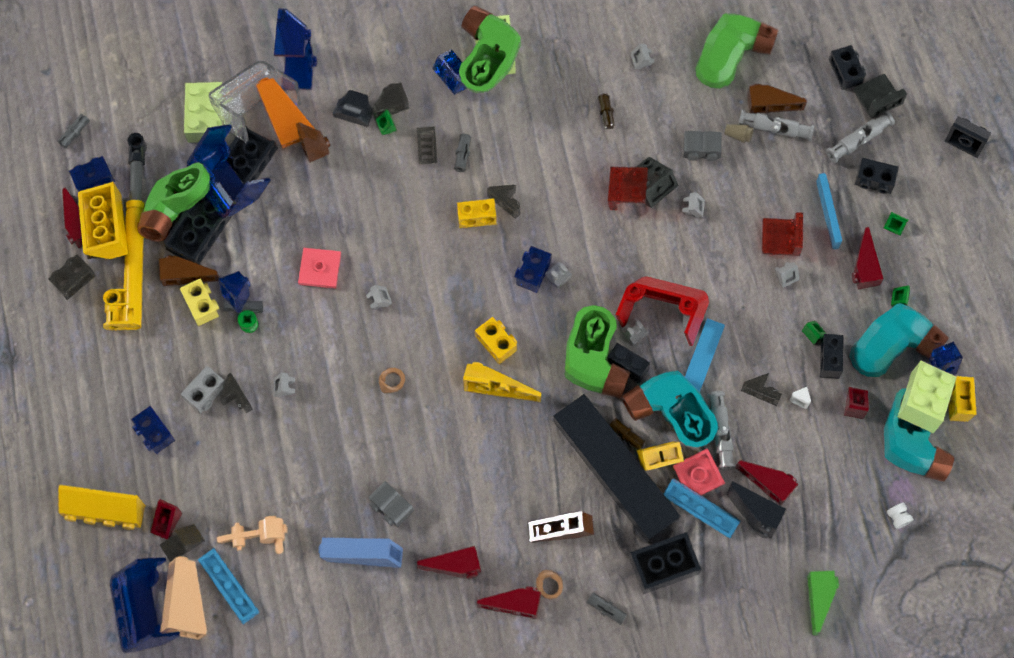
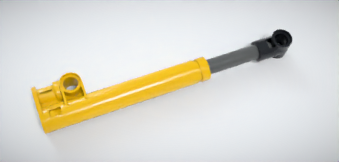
(127, 310)

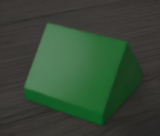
(386, 123)
(895, 223)
(900, 295)
(813, 331)

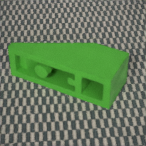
(822, 588)

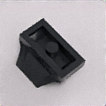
(354, 108)

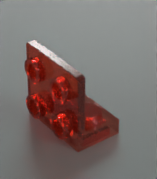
(627, 185)
(783, 236)

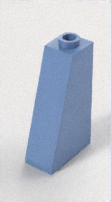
(361, 551)

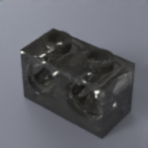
(75, 280)

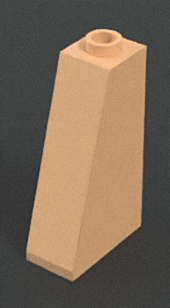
(183, 601)

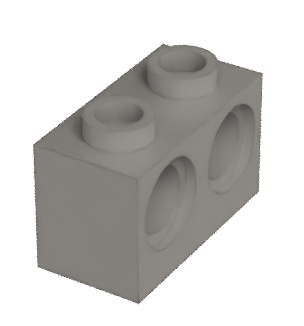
(199, 387)

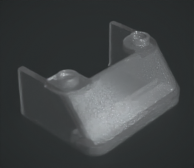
(240, 94)

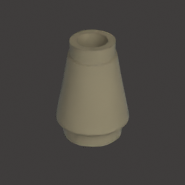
(739, 132)

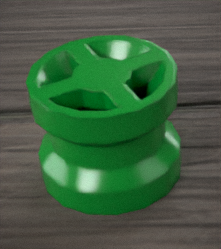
(248, 326)

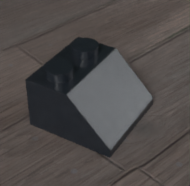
(967, 136)

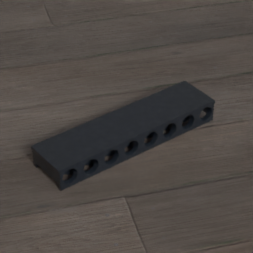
(202, 224)
(616, 468)

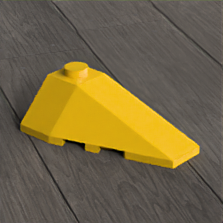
(491, 382)

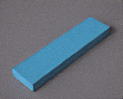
(829, 211)
(704, 353)
(701, 508)
(228, 586)

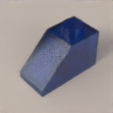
(235, 290)

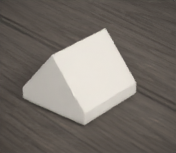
(801, 398)

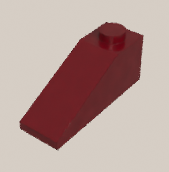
(72, 219)
(867, 267)
(771, 481)
(456, 563)
(515, 602)

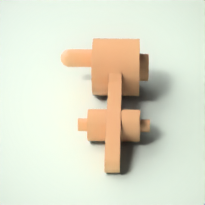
(270, 531)

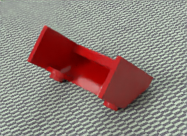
(691, 301)

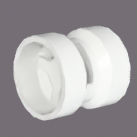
(900, 515)

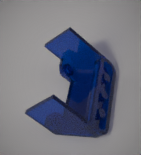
(295, 44)
(226, 189)
(136, 607)

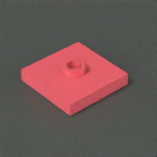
(319, 268)
(699, 473)

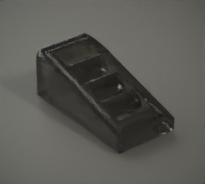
(426, 131)

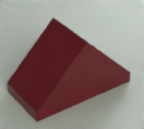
(856, 403)
(165, 519)

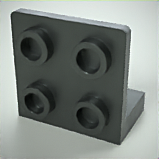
(879, 95)
(659, 181)

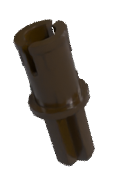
(606, 111)
(627, 434)

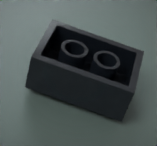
(665, 563)

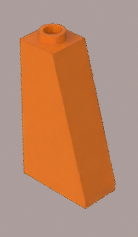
(281, 112)

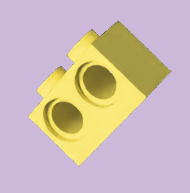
(196, 303)

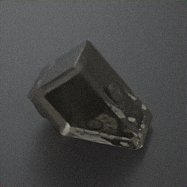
(392, 99)

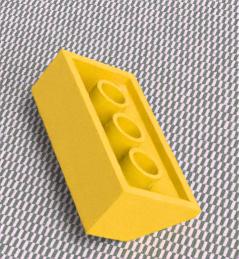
(102, 222)
(100, 507)

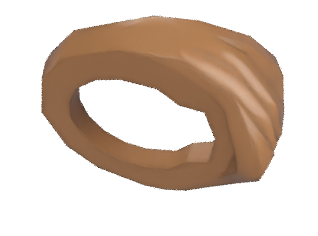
(387, 389)
(539, 583)

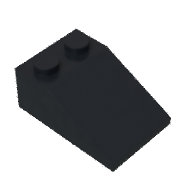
(757, 510)

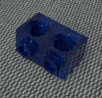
(447, 68)
(537, 270)
(155, 428)

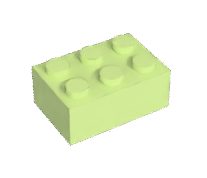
(199, 111)
(927, 397)

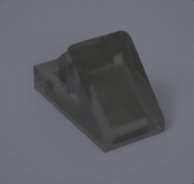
(502, 197)
(756, 388)
(233, 392)
(181, 543)

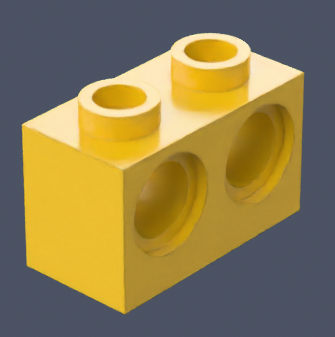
(476, 213)
(492, 342)
(962, 400)
(660, 455)

